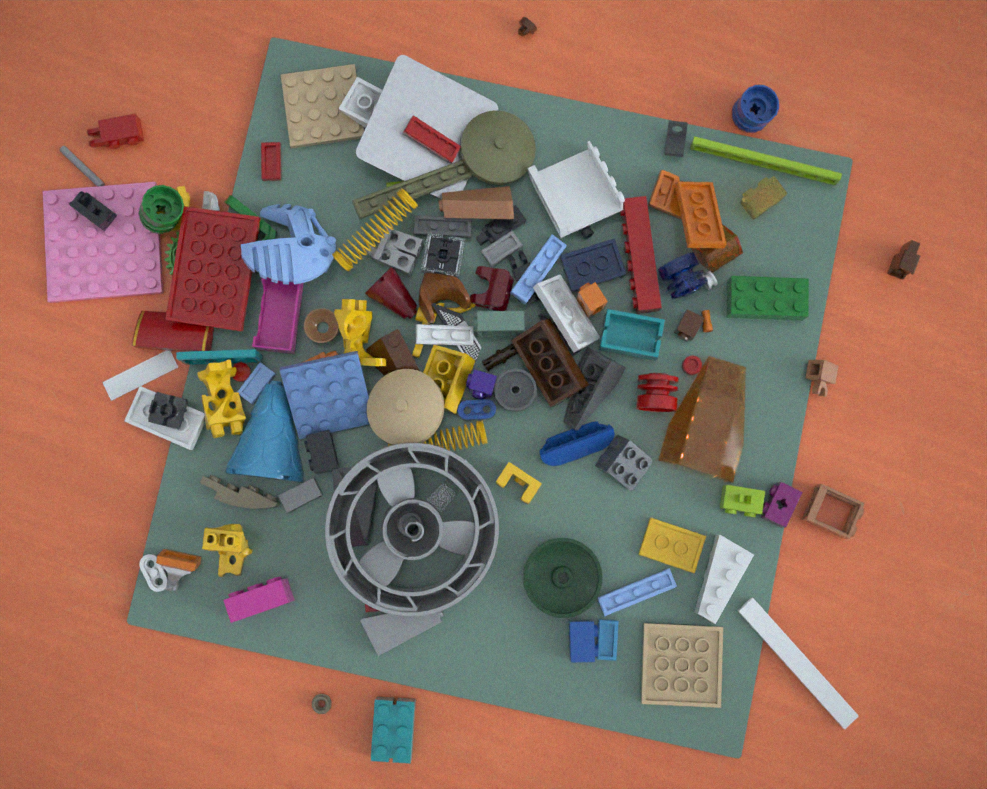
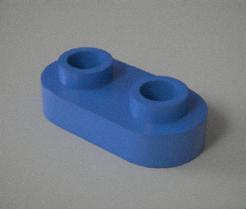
(476, 409)

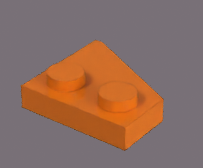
(664, 194)

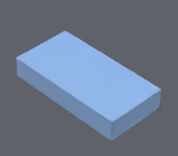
(255, 383)

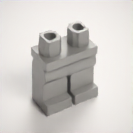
(397, 251)

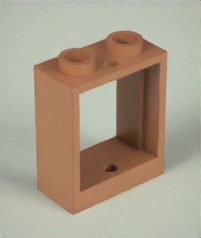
(814, 505)

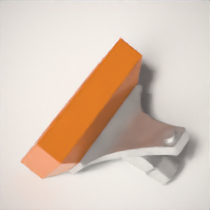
(177, 565)

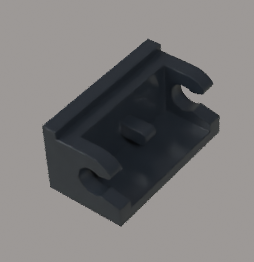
(93, 210)

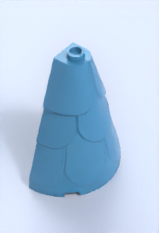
(269, 440)

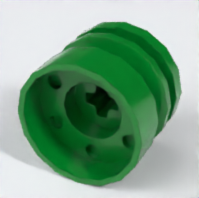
(161, 199)

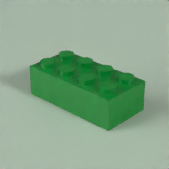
(767, 298)

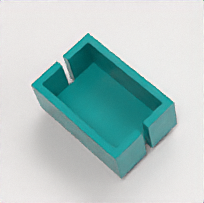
(631, 334)
(393, 730)

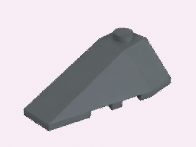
(602, 378)
(361, 517)

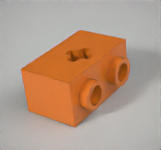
(591, 299)

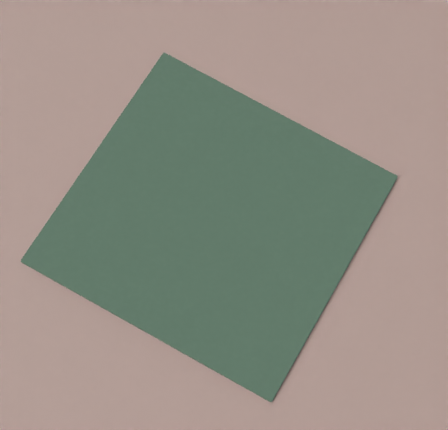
(495, 639)

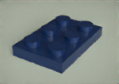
(593, 264)

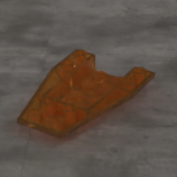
(709, 422)

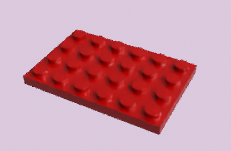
(209, 273)

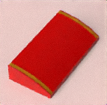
(159, 334)

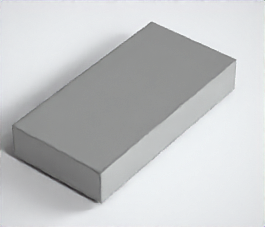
(501, 248)
(300, 495)

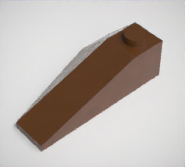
(395, 351)

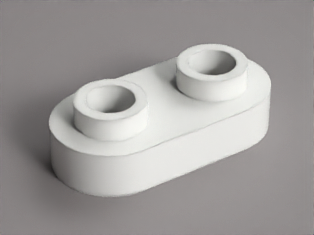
(152, 574)

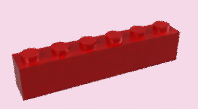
(641, 255)

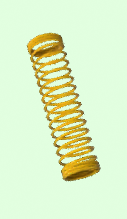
(405, 197)
(479, 425)

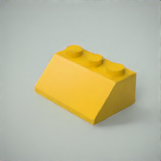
(450, 373)

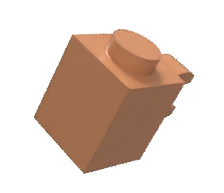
(821, 373)

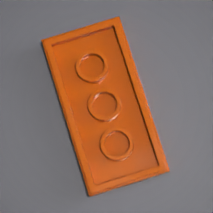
(700, 215)

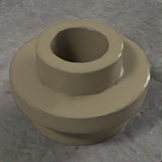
(315, 703)

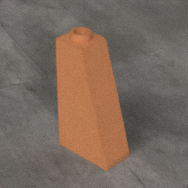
(478, 203)

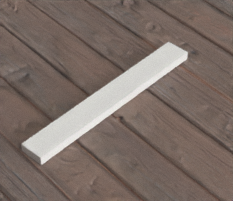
(798, 663)

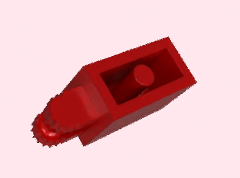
(117, 132)

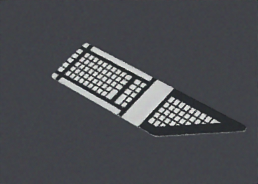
(455, 319)

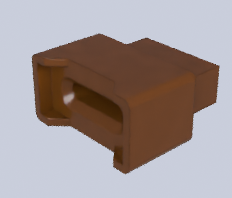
(905, 261)

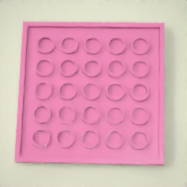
(98, 263)

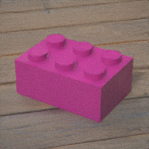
(258, 598)

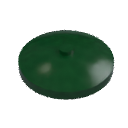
(562, 577)

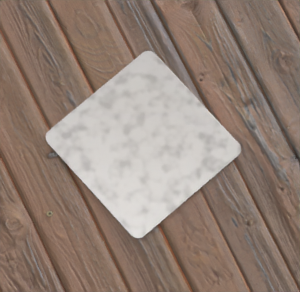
(429, 97)

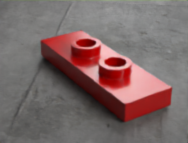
(432, 139)

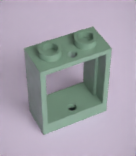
(499, 323)

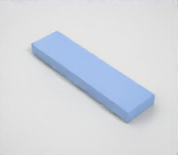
(538, 269)
(636, 592)

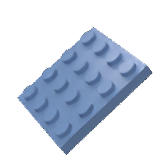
(326, 394)

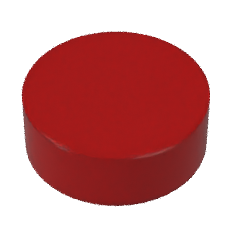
(691, 365)
(242, 372)

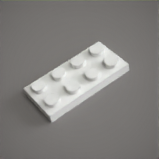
(566, 313)
(185, 436)

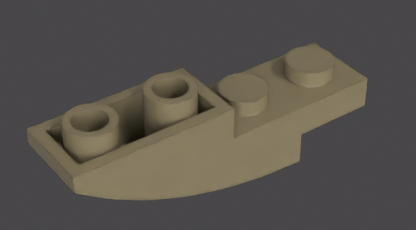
(246, 497)

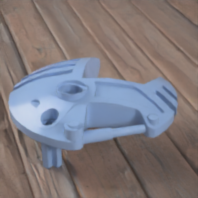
(293, 258)

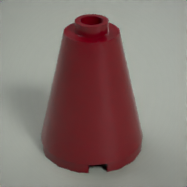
(393, 294)

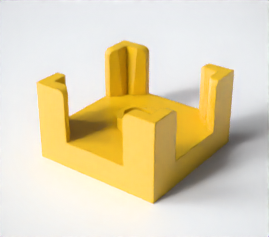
(521, 478)

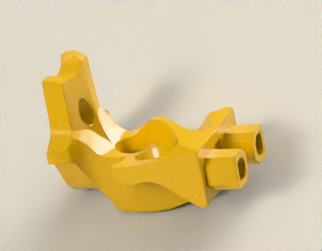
(354, 326)
(217, 378)
(228, 541)

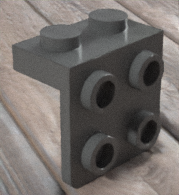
(624, 462)

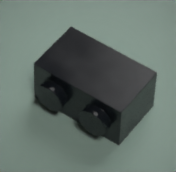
(322, 452)

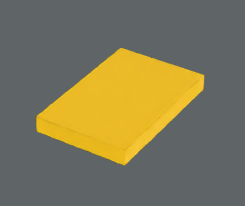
(672, 545)

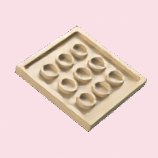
(313, 106)
(682, 665)

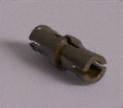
(499, 357)

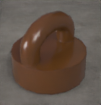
(528, 25)

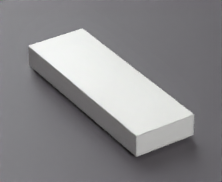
(444, 335)

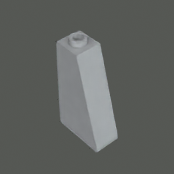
(392, 630)

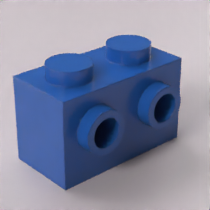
(582, 641)

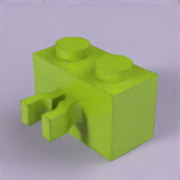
(742, 500)

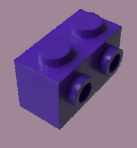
(481, 384)

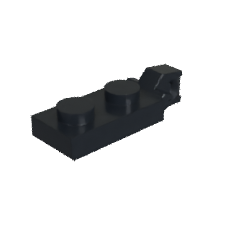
(500, 227)

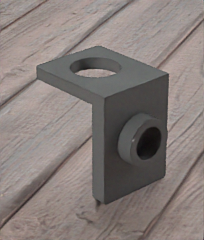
(676, 140)

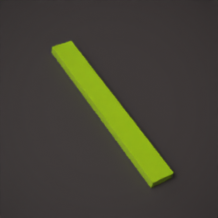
(765, 161)

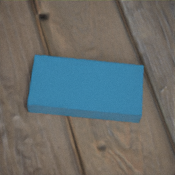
(607, 639)

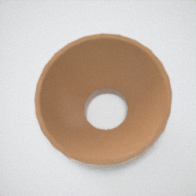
(316, 317)

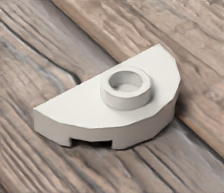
(210, 201)

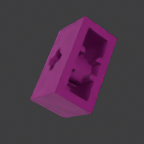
(789, 498)

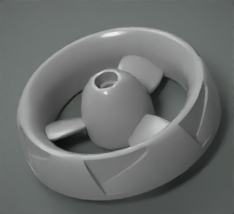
(371, 575)

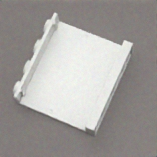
(577, 191)

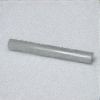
(81, 166)

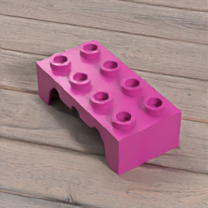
(278, 317)

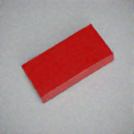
(271, 161)

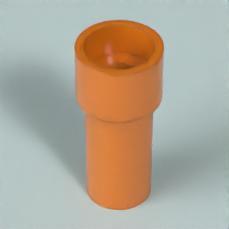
(707, 326)

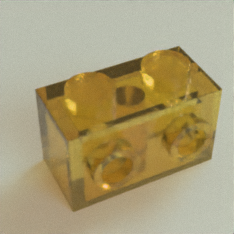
(763, 197)

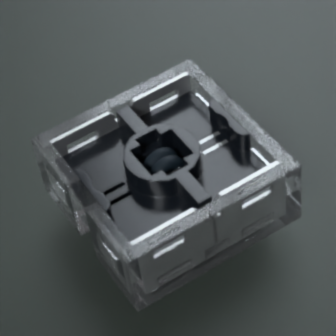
(441, 247)

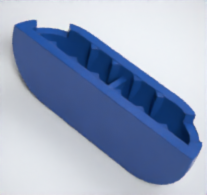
(576, 444)

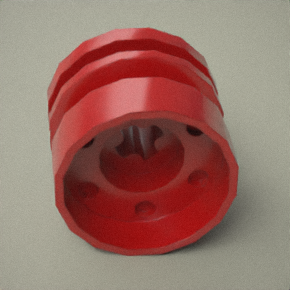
(657, 393)

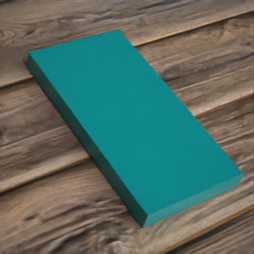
(207, 357)

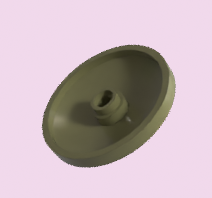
(497, 147)

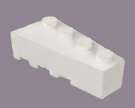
(722, 576)

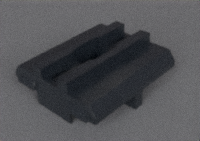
(172, 419)

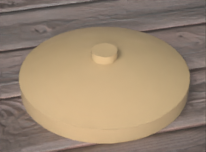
(405, 407)

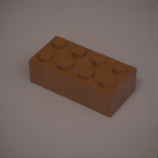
(550, 362)

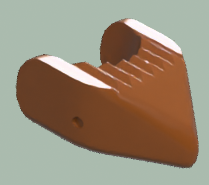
(441, 287)

